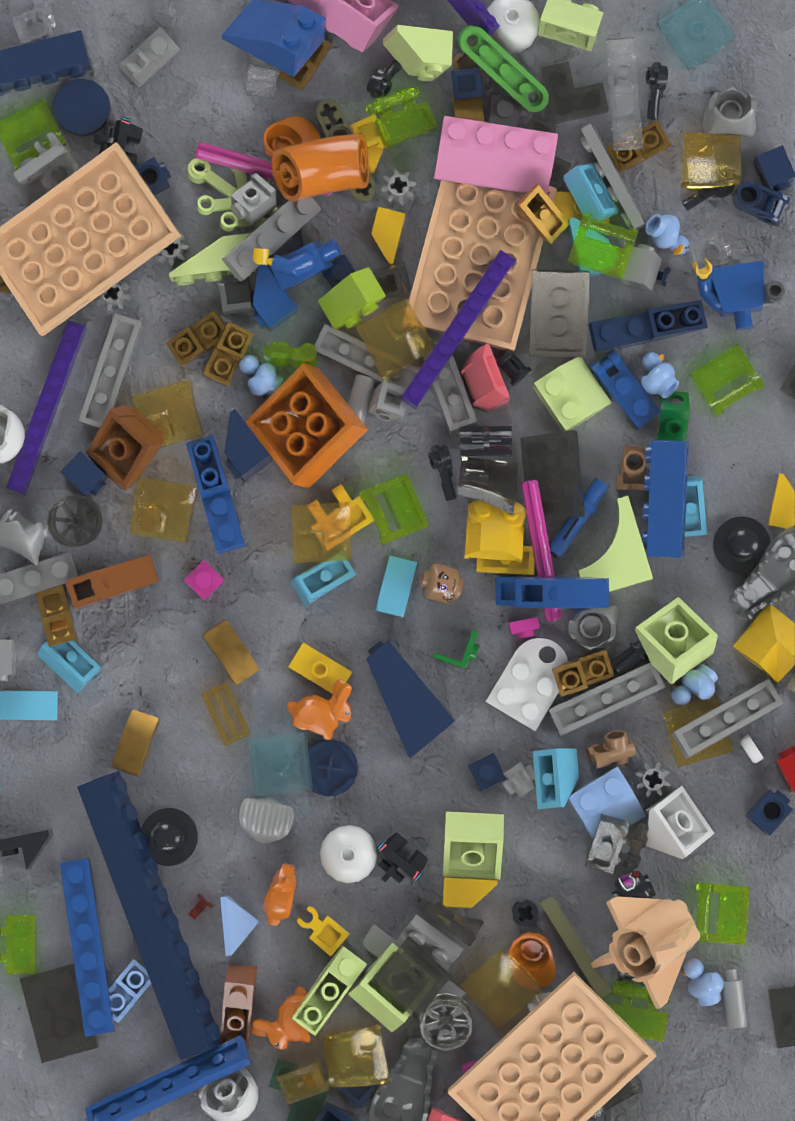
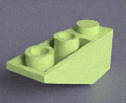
(208, 262)
(328, 990)

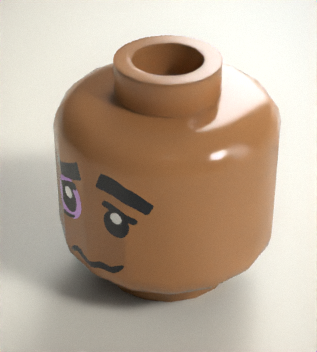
(441, 583)

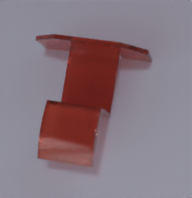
(199, 907)

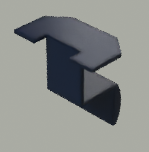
(663, 275)

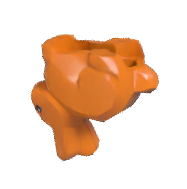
(320, 714)
(280, 895)
(285, 1028)

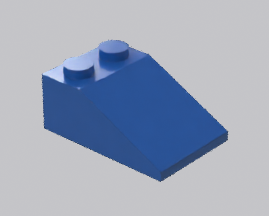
(277, 33)

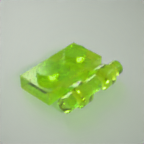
(404, 124)
(20, 944)
(645, 1022)

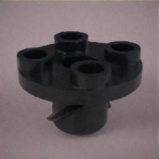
(740, 544)
(170, 836)

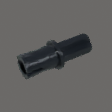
(629, 658)

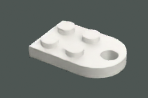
(528, 683)

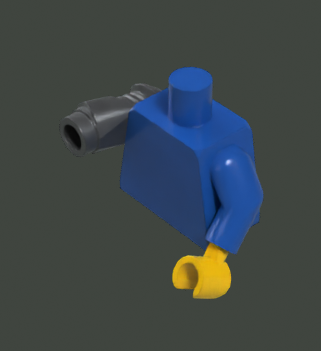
(302, 263)
(737, 290)

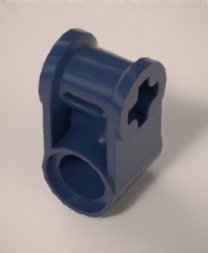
(762, 203)

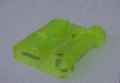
(26, 126)
(600, 255)
(282, 355)
(721, 372)
(402, 505)
(731, 914)

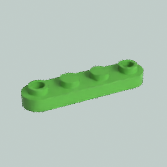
(503, 68)

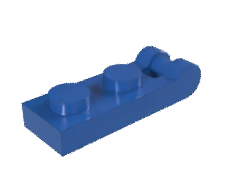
(625, 389)

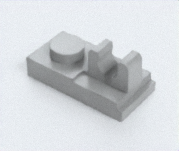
(149, 57)
(30, 168)

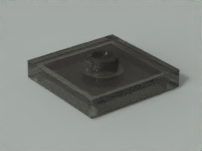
(412, 977)

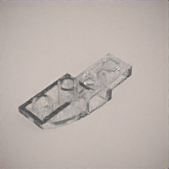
(623, 93)

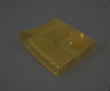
(710, 160)
(395, 338)
(171, 411)
(163, 509)
(321, 532)
(683, 715)
(501, 987)
(356, 1058)

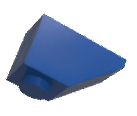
(270, 302)

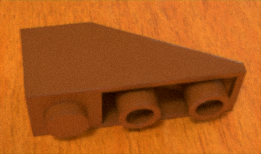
(111, 582)
(238, 1002)

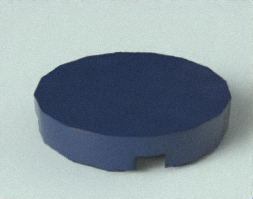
(82, 107)
(332, 767)

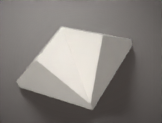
(676, 825)

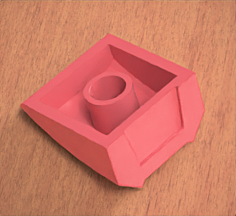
(484, 380)

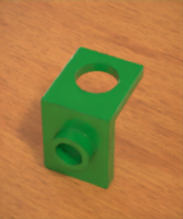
(674, 417)
(470, 653)

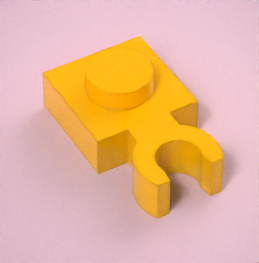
(326, 933)

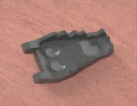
(770, 579)
(409, 1086)

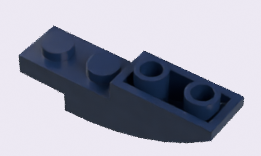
(647, 326)

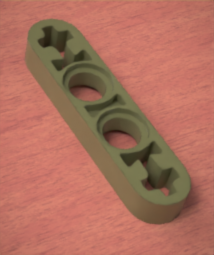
(339, 116)
(575, 946)

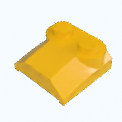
(494, 532)

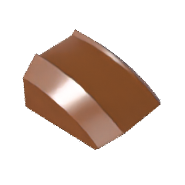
(124, 445)

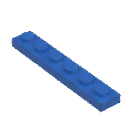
(87, 947)
(172, 1083)

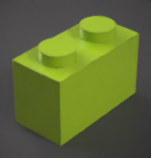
(352, 298)

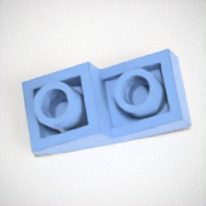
(128, 989)

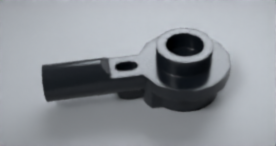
(657, 79)
(380, 82)
(705, 193)
(441, 460)

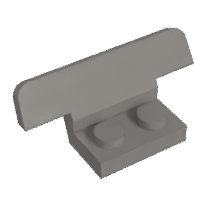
(428, 938)

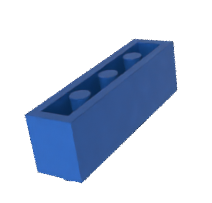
(666, 498)

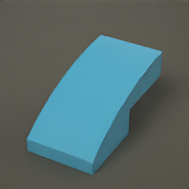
(28, 705)

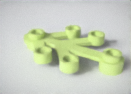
(225, 188)

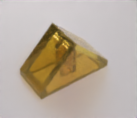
(303, 1082)

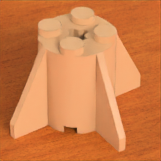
(650, 942)

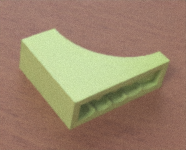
(625, 559)

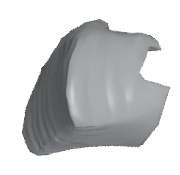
(730, 114)
(22, 535)
(592, 625)
(265, 819)

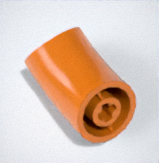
(321, 166)

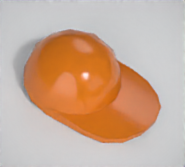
(287, 133)
(535, 956)

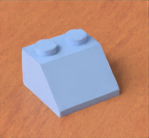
(607, 796)

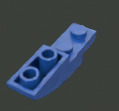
(215, 494)
(552, 592)

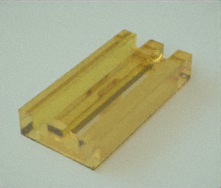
(236, 736)

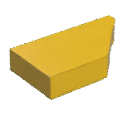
(373, 140)
(387, 232)
(783, 505)
(465, 891)

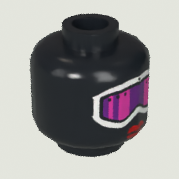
(634, 885)

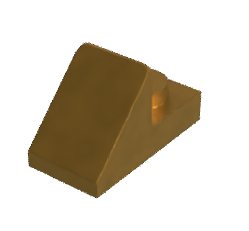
(541, 214)

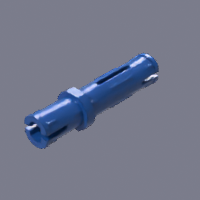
(591, 499)

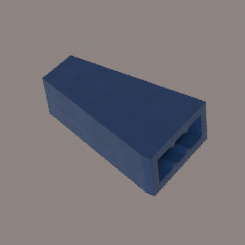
(409, 701)

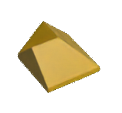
(769, 643)

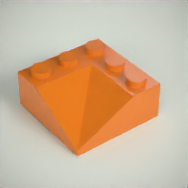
(306, 425)

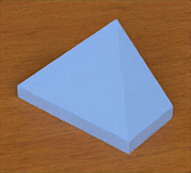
(236, 924)

